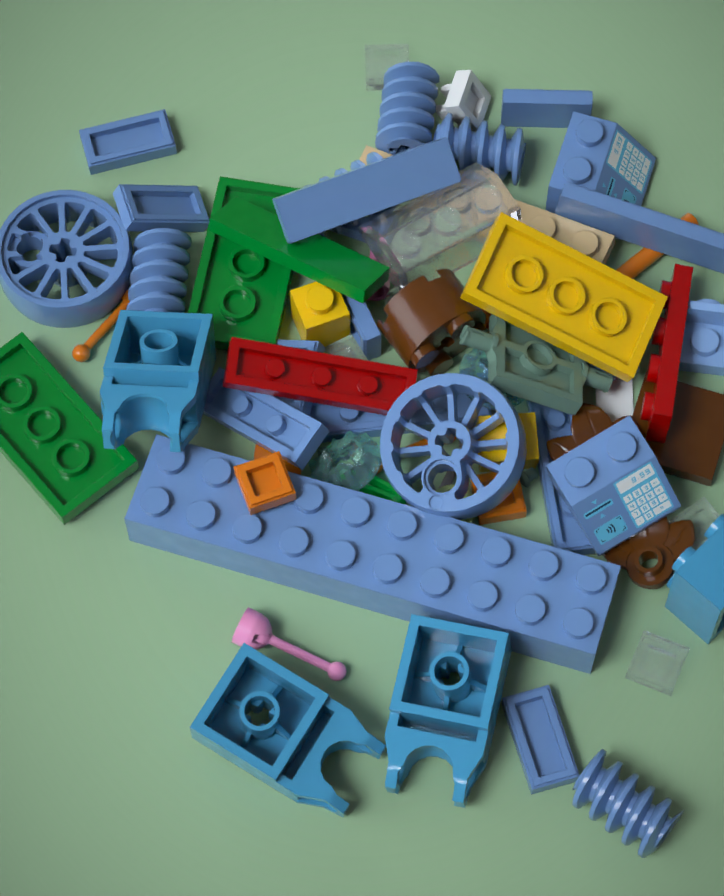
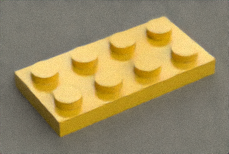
(564, 297)

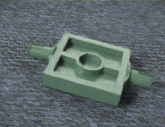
(532, 367)

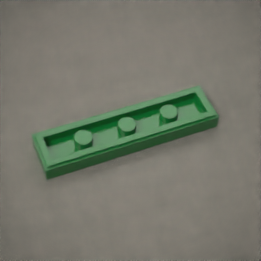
(312, 256)

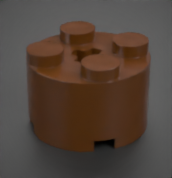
(428, 322)

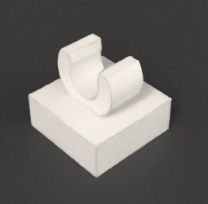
(465, 98)

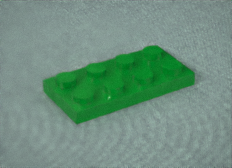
(237, 284)
(54, 434)

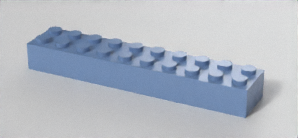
(376, 554)

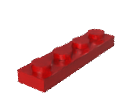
(664, 367)
(315, 376)

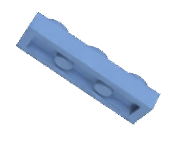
(265, 421)

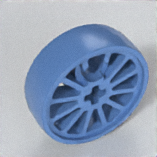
(64, 258)
(461, 460)

